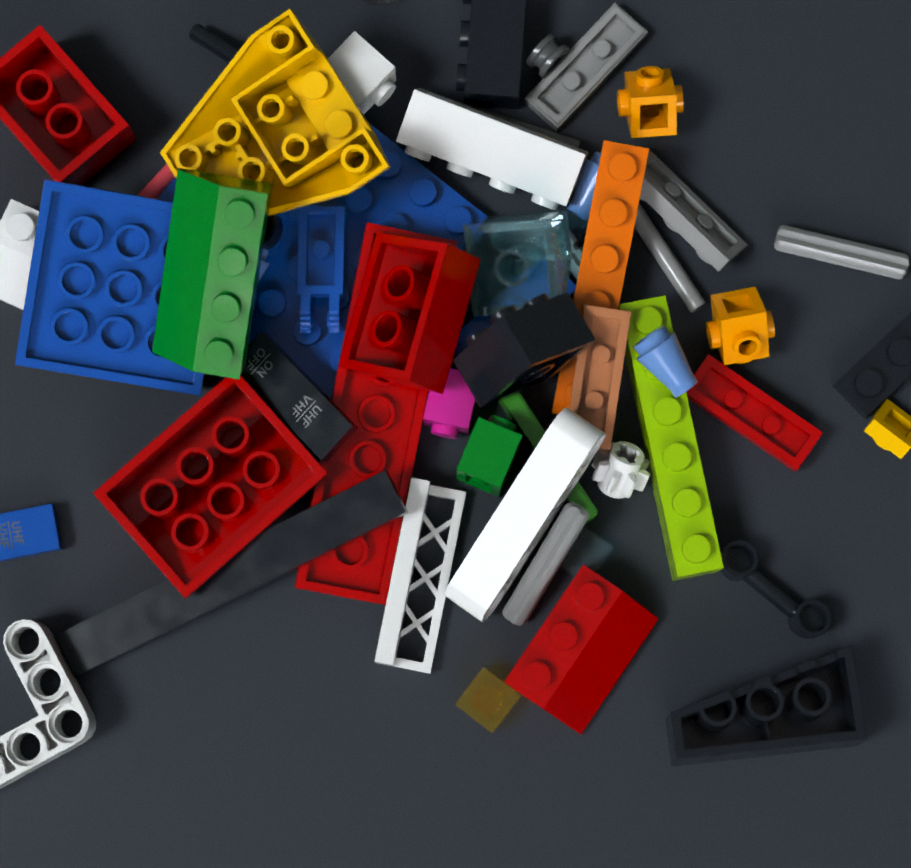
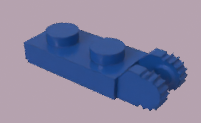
(321, 262)

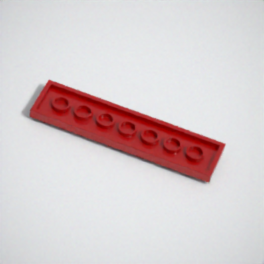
(386, 439)

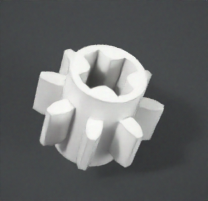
(620, 470)

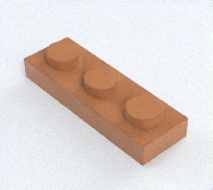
(600, 369)

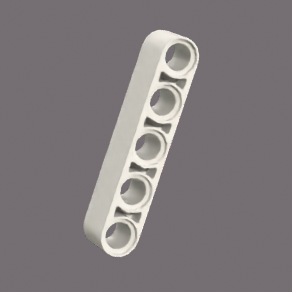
(524, 514)

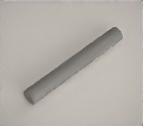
(668, 261)

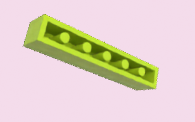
(672, 454)

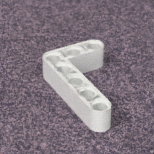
(49, 708)

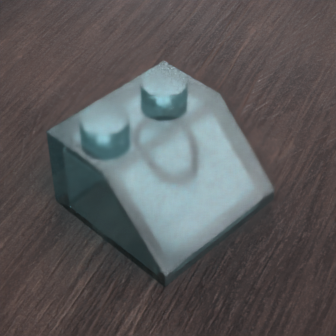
(518, 258)

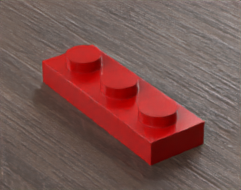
(753, 413)

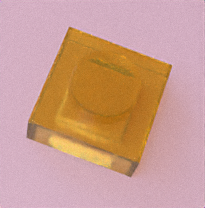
(487, 700)

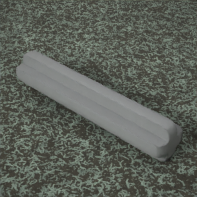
(841, 252)
(545, 563)

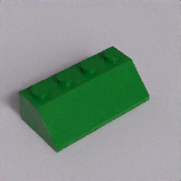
(211, 272)

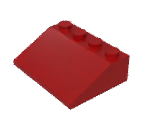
(210, 484)

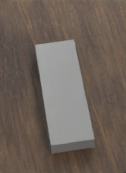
(585, 67)

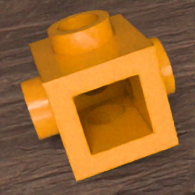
(650, 102)
(740, 326)

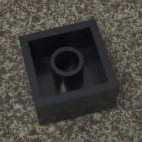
(523, 348)

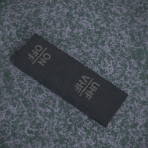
(296, 397)

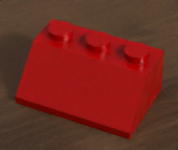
(410, 311)
(581, 649)

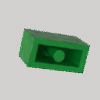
(489, 455)

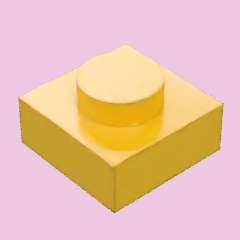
(891, 429)

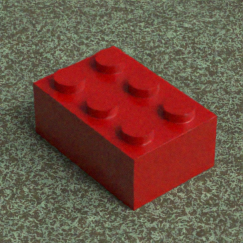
(58, 111)

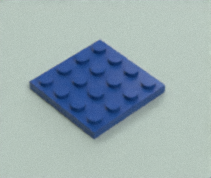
(99, 288)

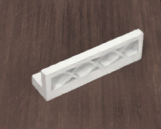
(403, 570)

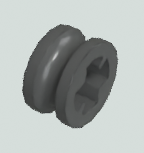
(547, 55)

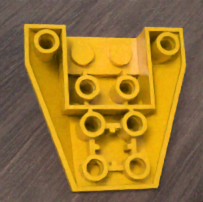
(281, 122)

